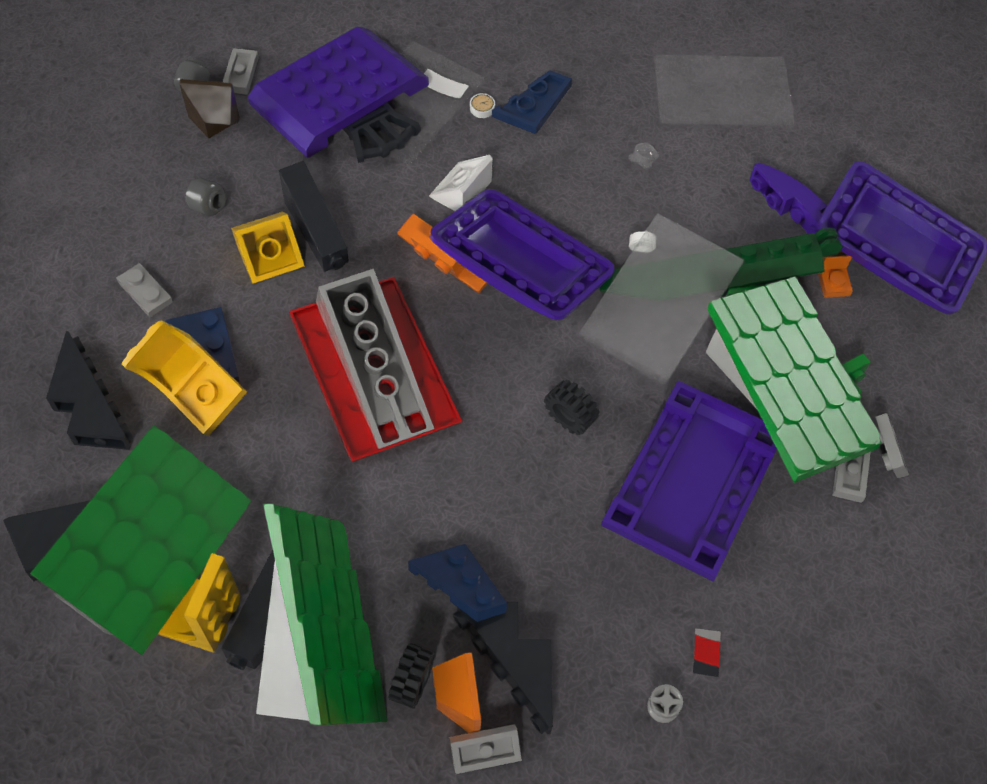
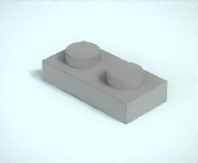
(241, 69)
(144, 290)
(893, 458)
(852, 478)
(485, 749)

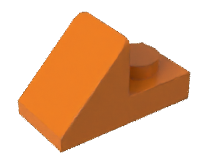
(835, 279)

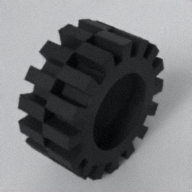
(571, 407)
(411, 675)

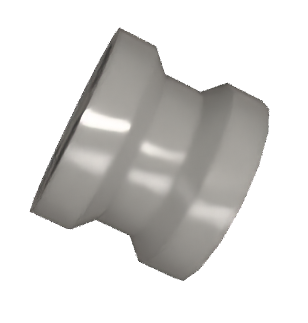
(665, 696)

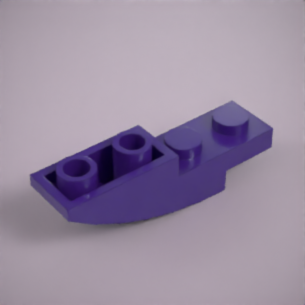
(788, 195)

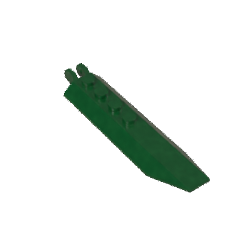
(778, 258)

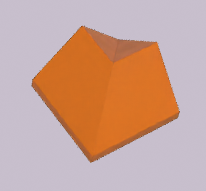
(457, 692)

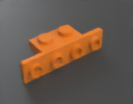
(417, 234)

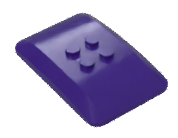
(904, 238)
(522, 254)

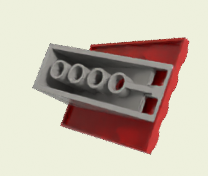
(376, 387)

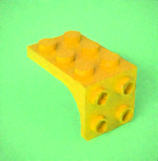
(185, 375)
(206, 608)

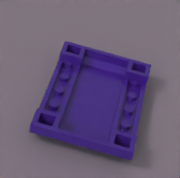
(334, 88)
(693, 481)

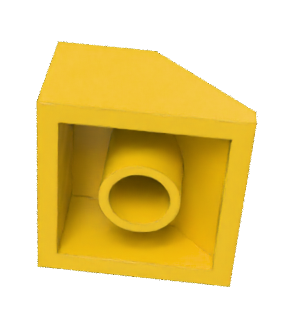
(268, 247)

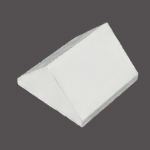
(464, 182)

